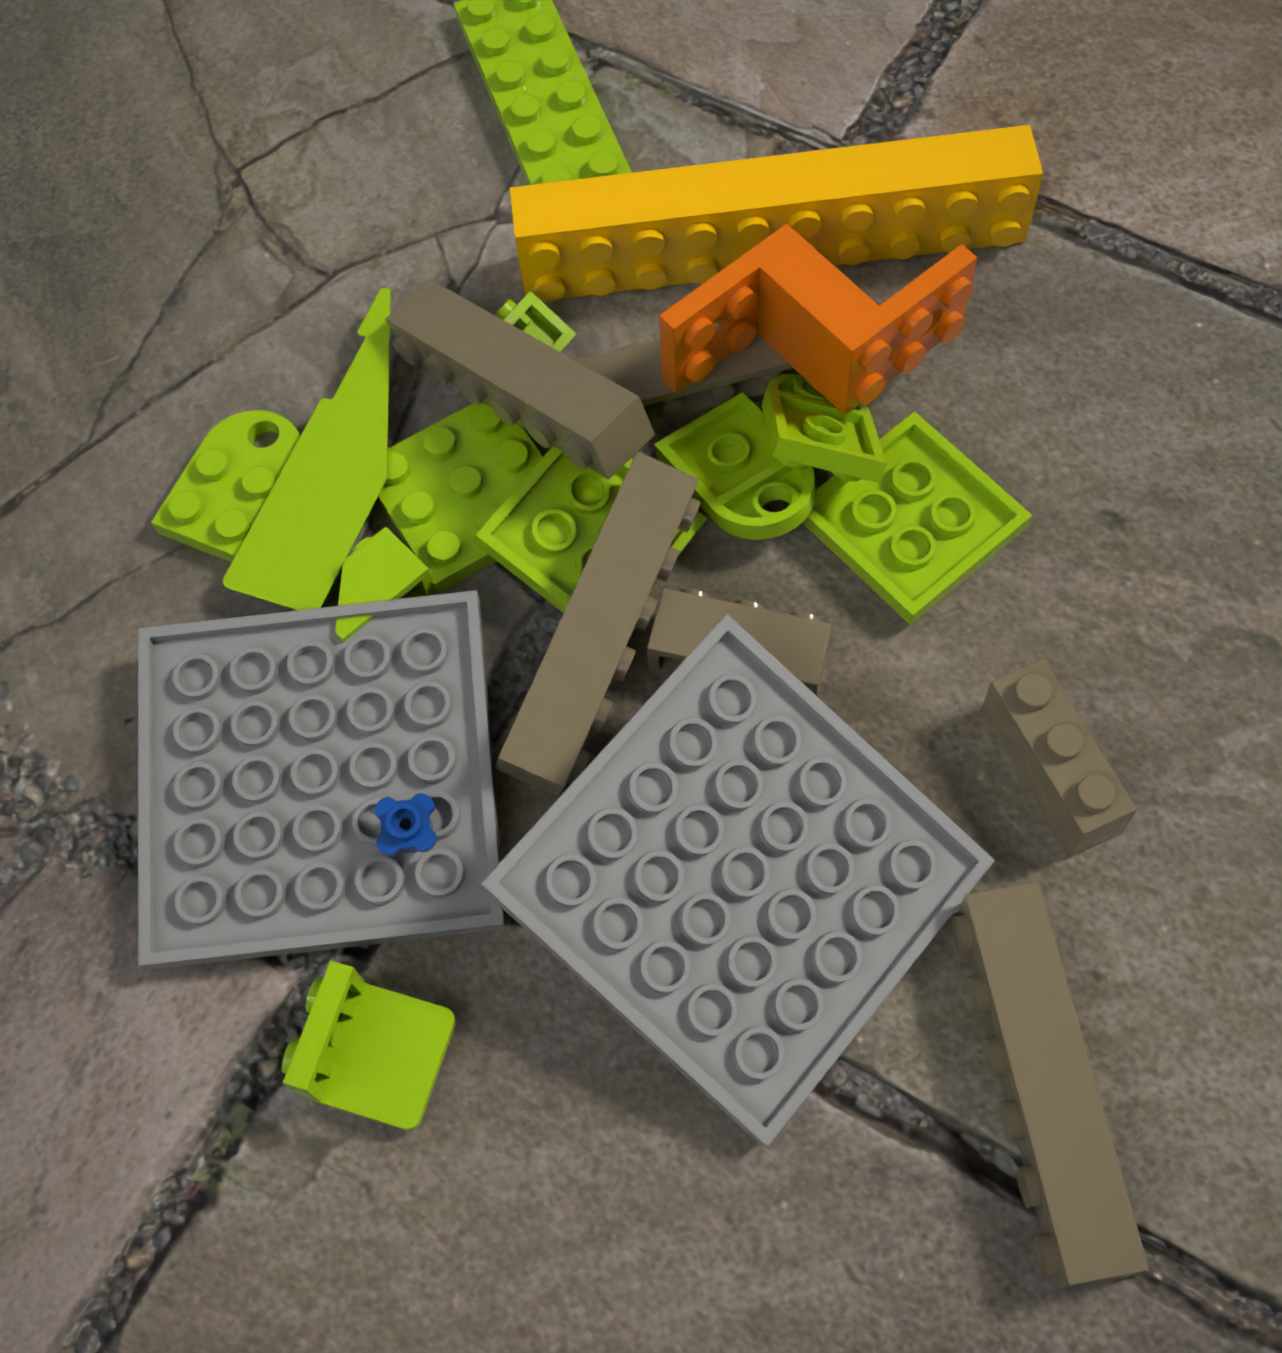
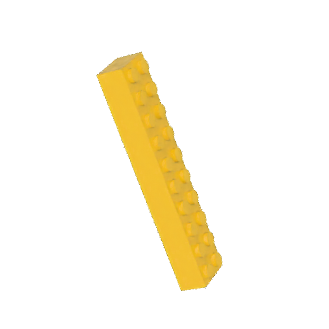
(842, 200)

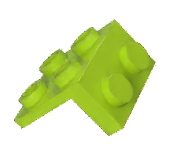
(368, 1049)

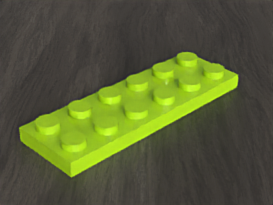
(540, 90)

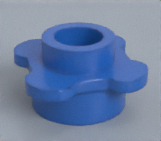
(417, 837)

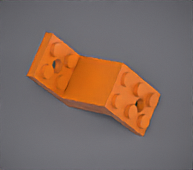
(814, 319)

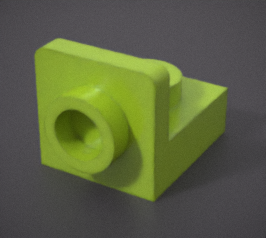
(537, 320)

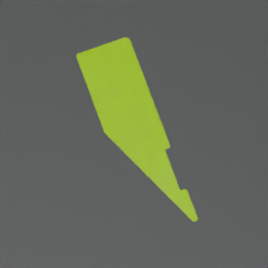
(324, 485)

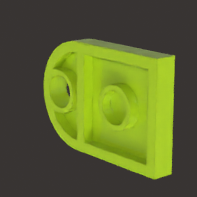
(812, 432)
(737, 472)
(226, 483)

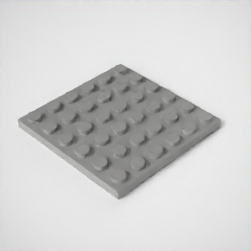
(267, 774)
(739, 878)

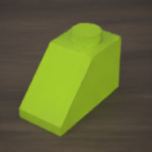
(379, 571)

